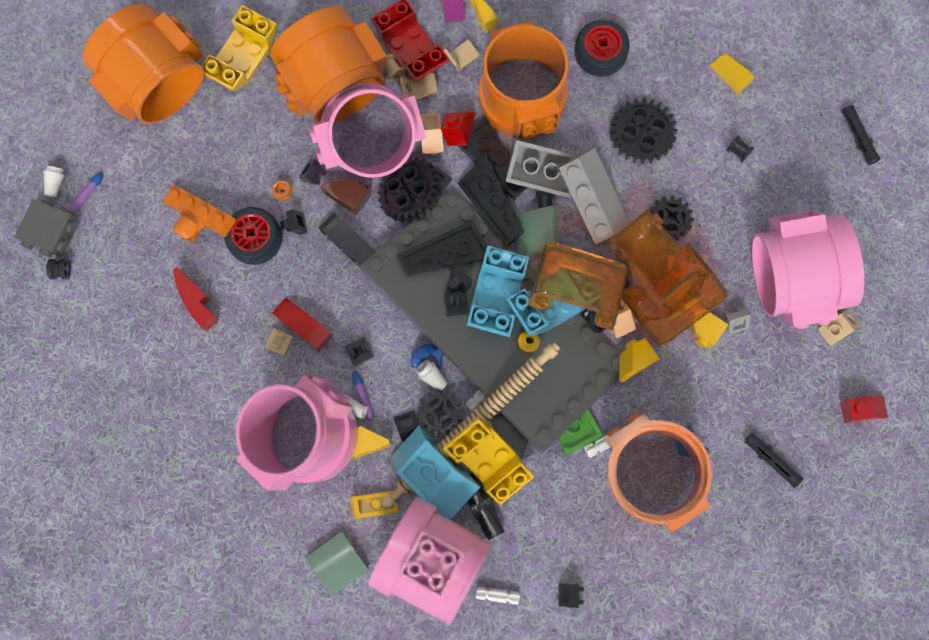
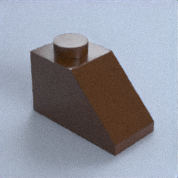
(348, 193)

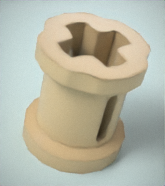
(392, 68)

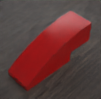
(194, 300)
(302, 324)

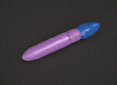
(95, 180)
(358, 382)

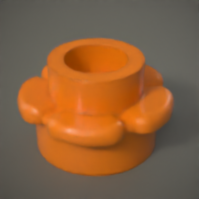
(278, 186)

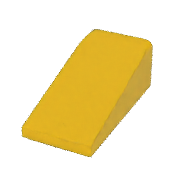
(485, 15)
(732, 73)
(370, 505)

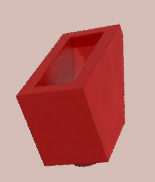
(457, 127)
(863, 409)

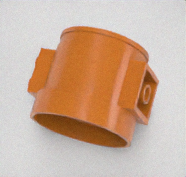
(324, 57)
(144, 63)
(519, 117)
(695, 502)

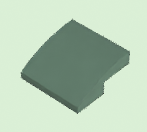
(539, 230)
(336, 563)

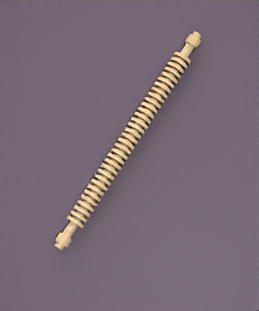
(486, 410)

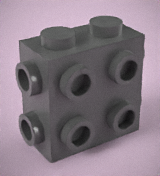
(46, 228)

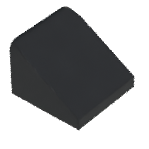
(406, 424)

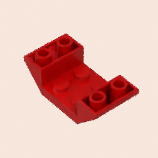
(408, 41)

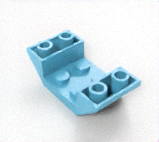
(498, 279)
(540, 320)
(433, 474)

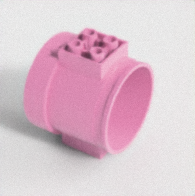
(322, 130)
(808, 267)
(334, 439)
(430, 561)

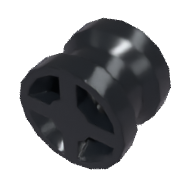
(58, 269)

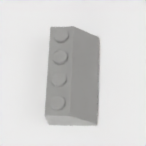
(536, 167)
(593, 195)

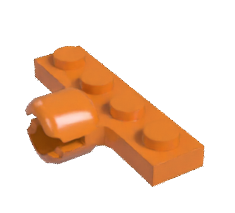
(196, 215)

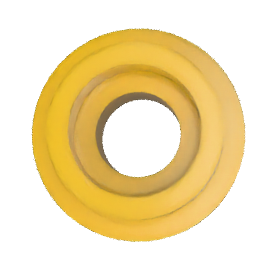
(528, 347)

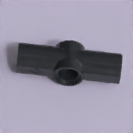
(485, 511)

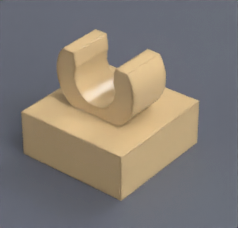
(279, 342)

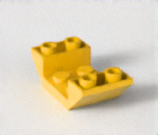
(242, 51)
(490, 459)

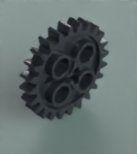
(626, 121)
(422, 182)

